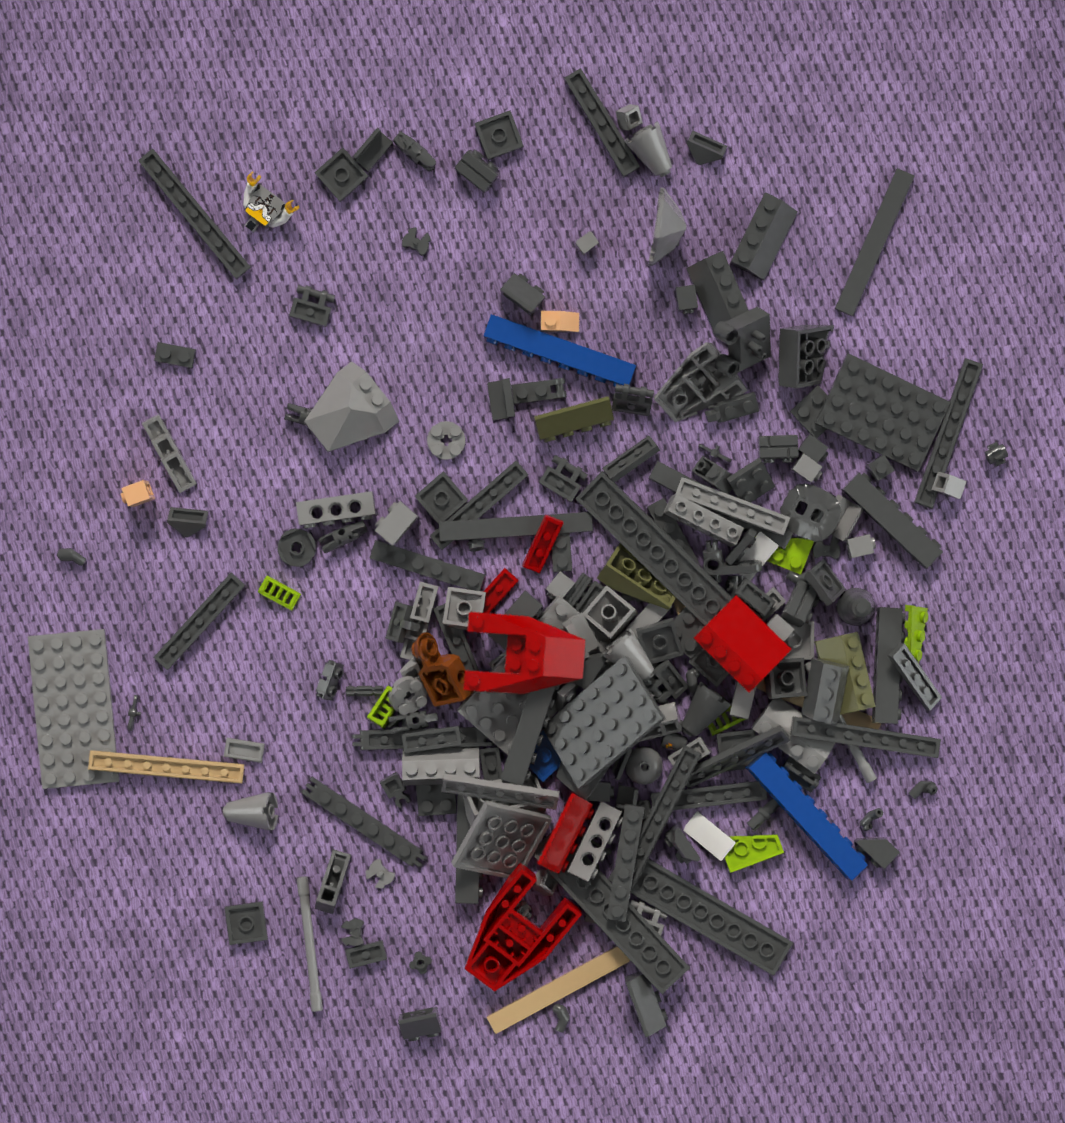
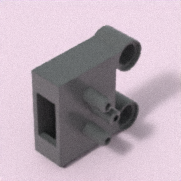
(746, 340)

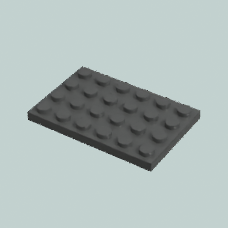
(882, 412)
(603, 722)

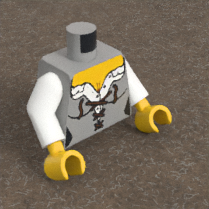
(264, 206)

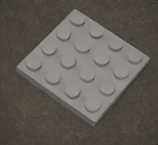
(501, 839)

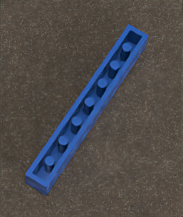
(557, 350)
(807, 816)

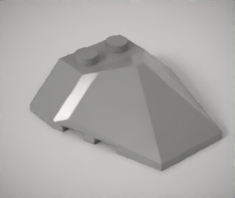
(668, 228)
(697, 385)
(350, 410)

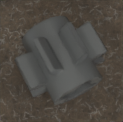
(996, 454)
(524, 909)

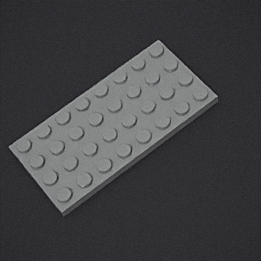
(72, 706)
(500, 713)

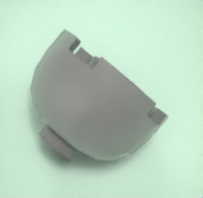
(647, 757)

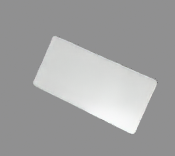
(760, 550)
(709, 836)

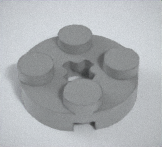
(438, 448)
(414, 702)

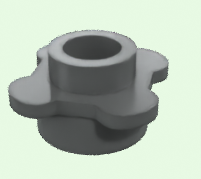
(425, 962)

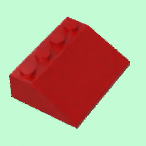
(742, 643)
(565, 834)

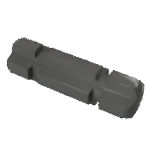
(364, 690)

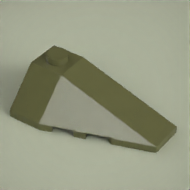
(632, 578)

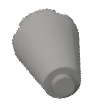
(651, 149)
(631, 648)
(253, 811)

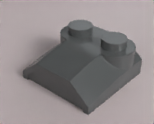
(786, 679)
(685, 851)

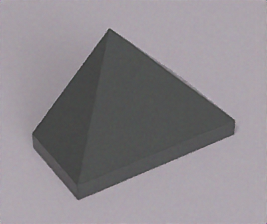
(705, 149)
(187, 520)

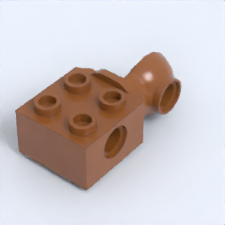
(440, 673)

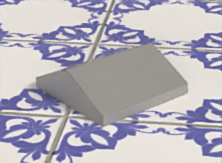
(459, 604)

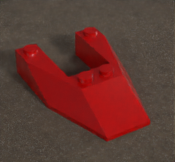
(535, 655)
(510, 942)

